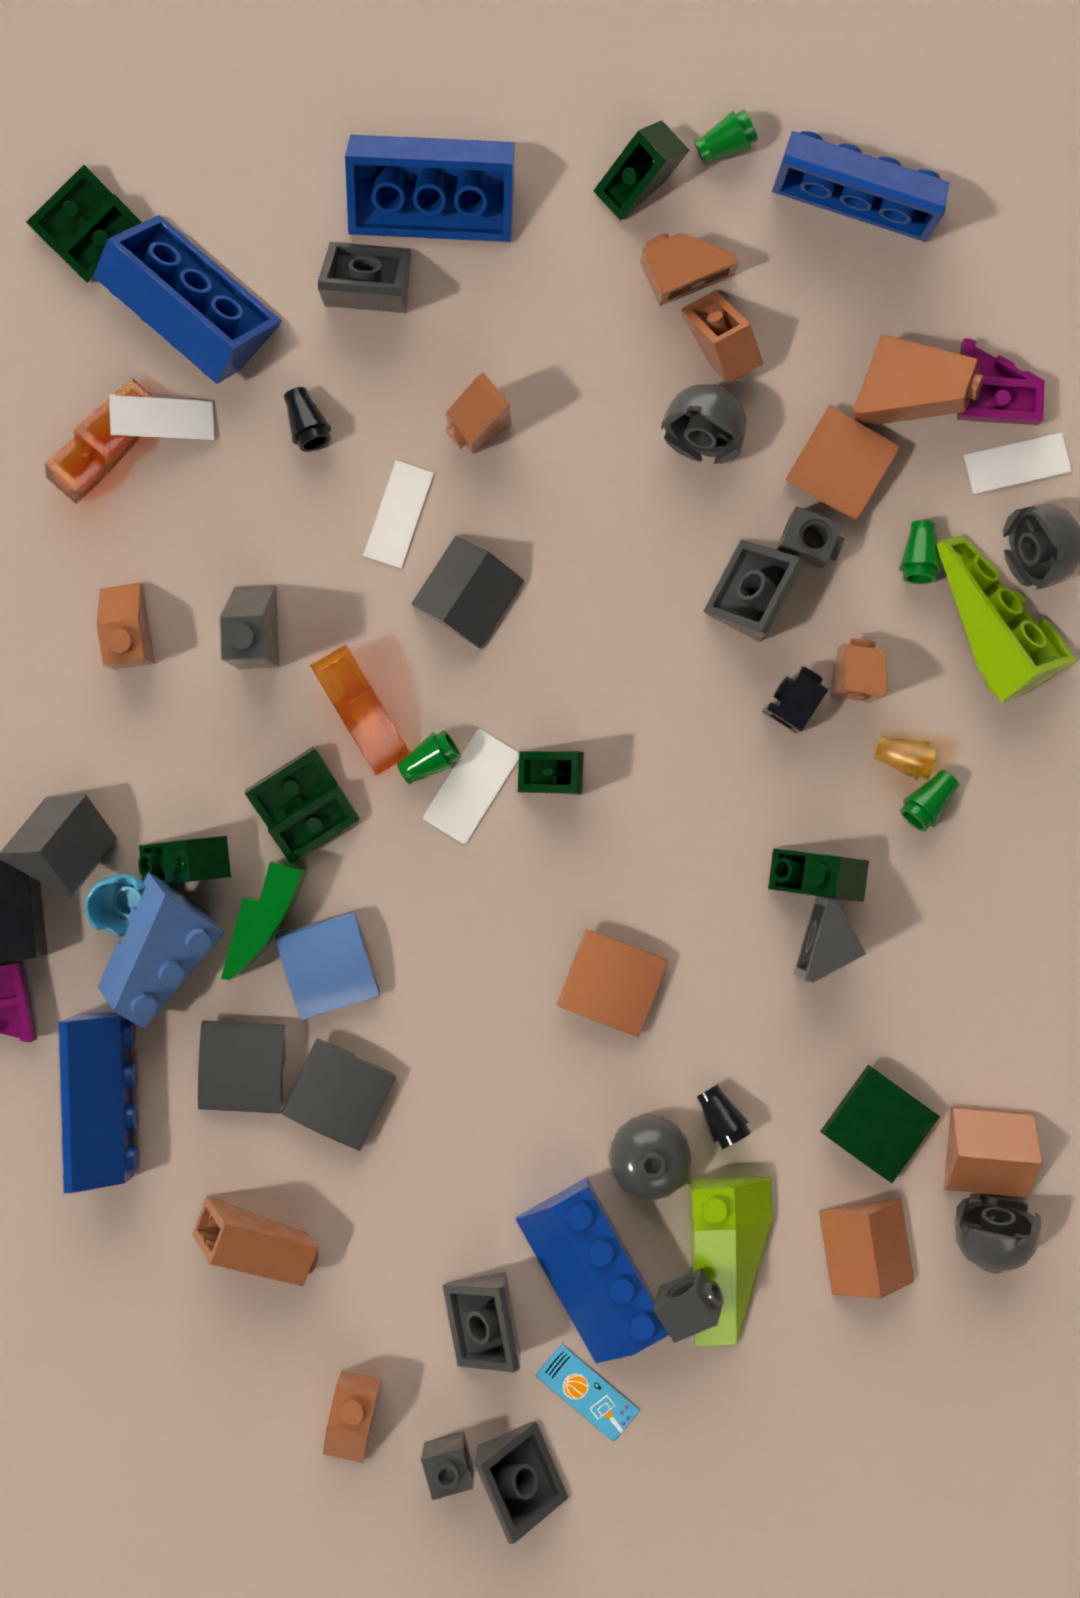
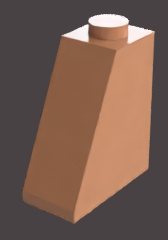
(915, 383)
(254, 1243)

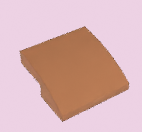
(842, 462)
(612, 982)

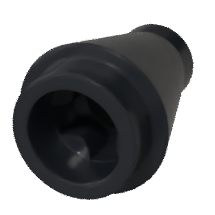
(306, 421)
(723, 1119)

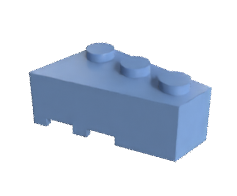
(158, 951)

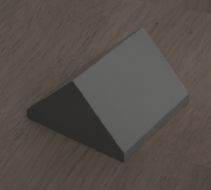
(365, 277)
(753, 588)
(468, 591)
(60, 843)
(827, 942)
(483, 1323)
(519, 1479)

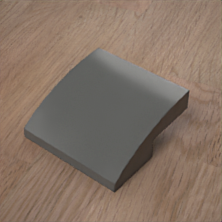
(241, 1067)
(338, 1094)

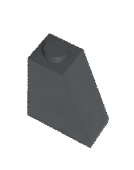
(250, 628)

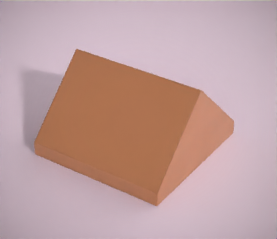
(992, 1152)
(867, 1249)

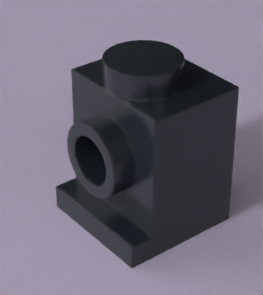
(796, 699)

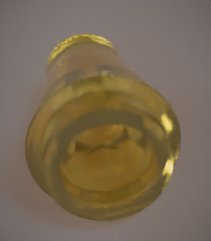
(907, 756)

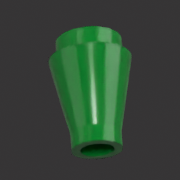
(727, 137)
(921, 555)
(430, 757)
(929, 801)

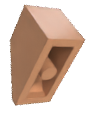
(684, 265)
(723, 336)
(478, 415)
(124, 627)
(860, 671)
(351, 1416)

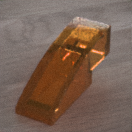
(92, 450)
(360, 709)

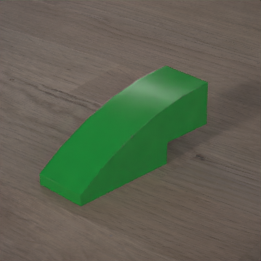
(263, 917)

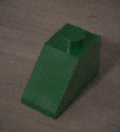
(641, 168)

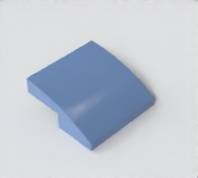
(327, 965)

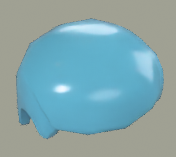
(112, 901)

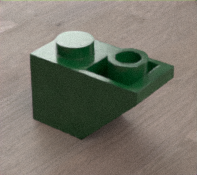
(186, 860)
(818, 875)

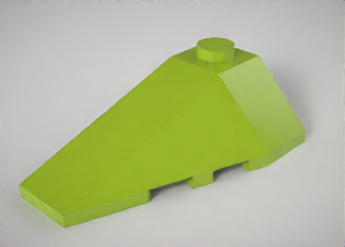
(1006, 640)
(727, 1241)

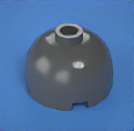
(705, 422)
(1042, 545)
(650, 1157)
(997, 1232)

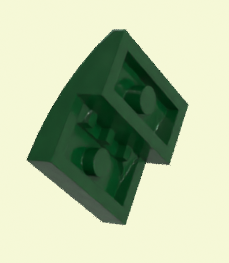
(81, 221)
(302, 805)
(879, 1124)

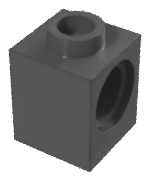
(793, 542)
(688, 1305)
(448, 1465)

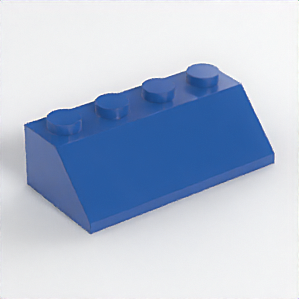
(861, 186)
(430, 187)
(185, 297)
(97, 1101)
(592, 1273)

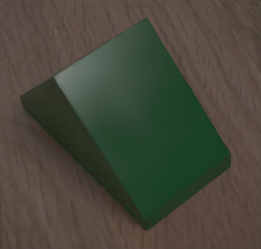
(550, 772)

